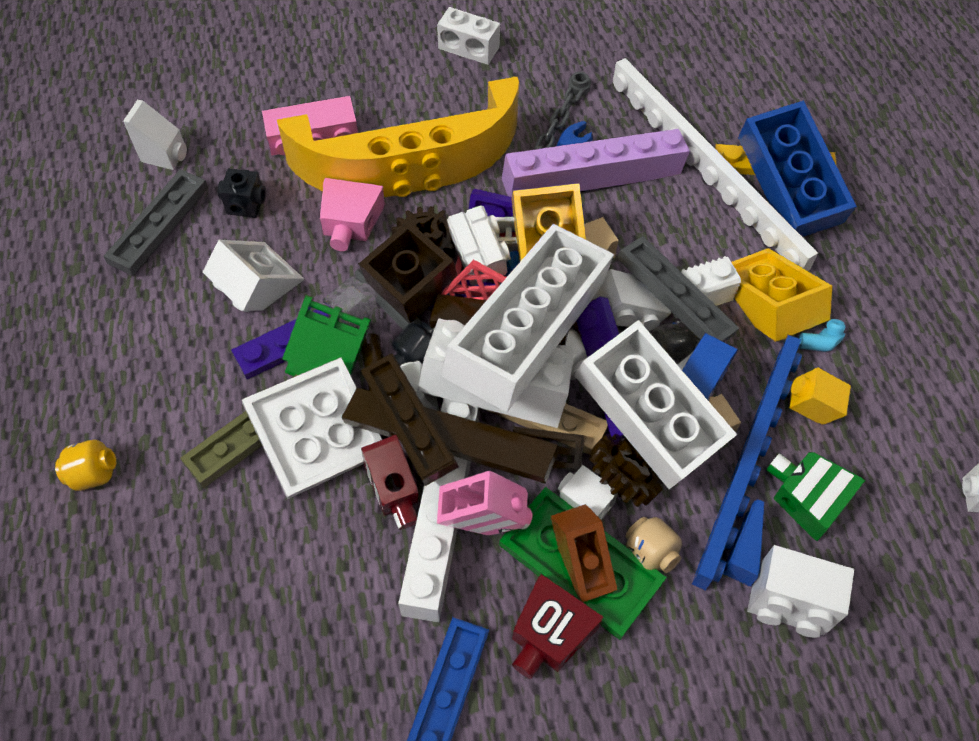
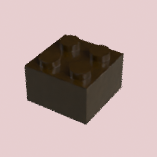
(408, 271)

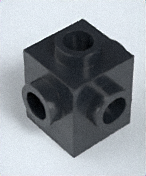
(242, 193)

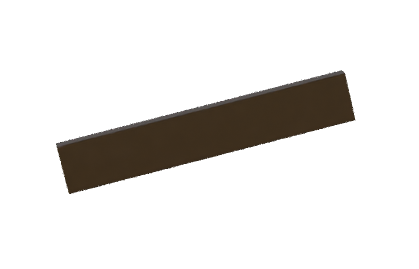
(465, 439)

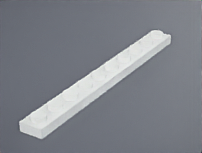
(715, 168)

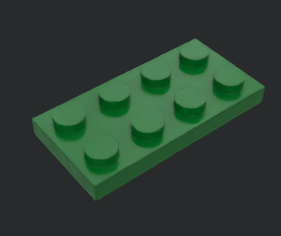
(539, 552)

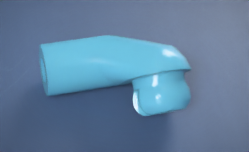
(826, 339)

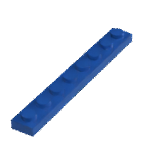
(746, 472)

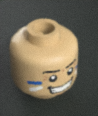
(654, 544)

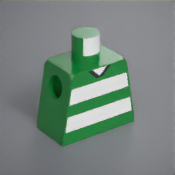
(813, 491)

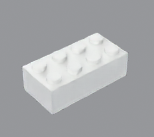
(539, 402)
(654, 404)

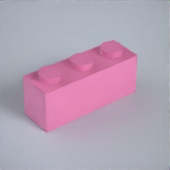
(326, 118)

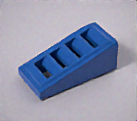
(745, 555)

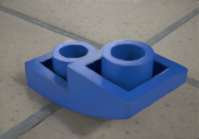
(709, 364)

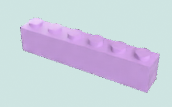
(598, 162)

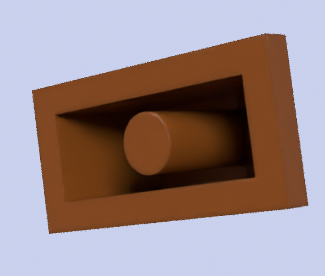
(584, 552)

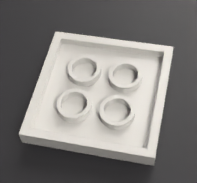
(304, 427)

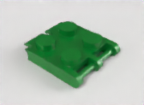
(323, 339)

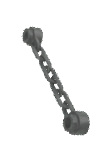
(579, 85)

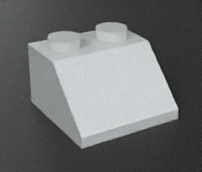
(250, 274)

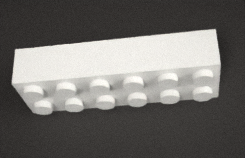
(526, 317)

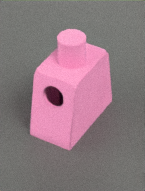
(349, 211)

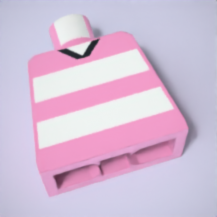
(484, 504)

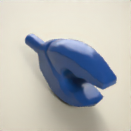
(570, 135)

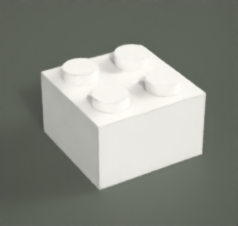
(801, 592)

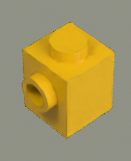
(820, 396)

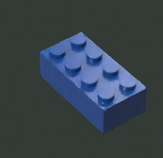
(796, 169)

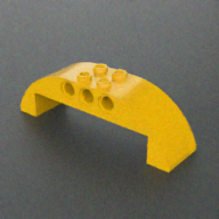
(408, 155)

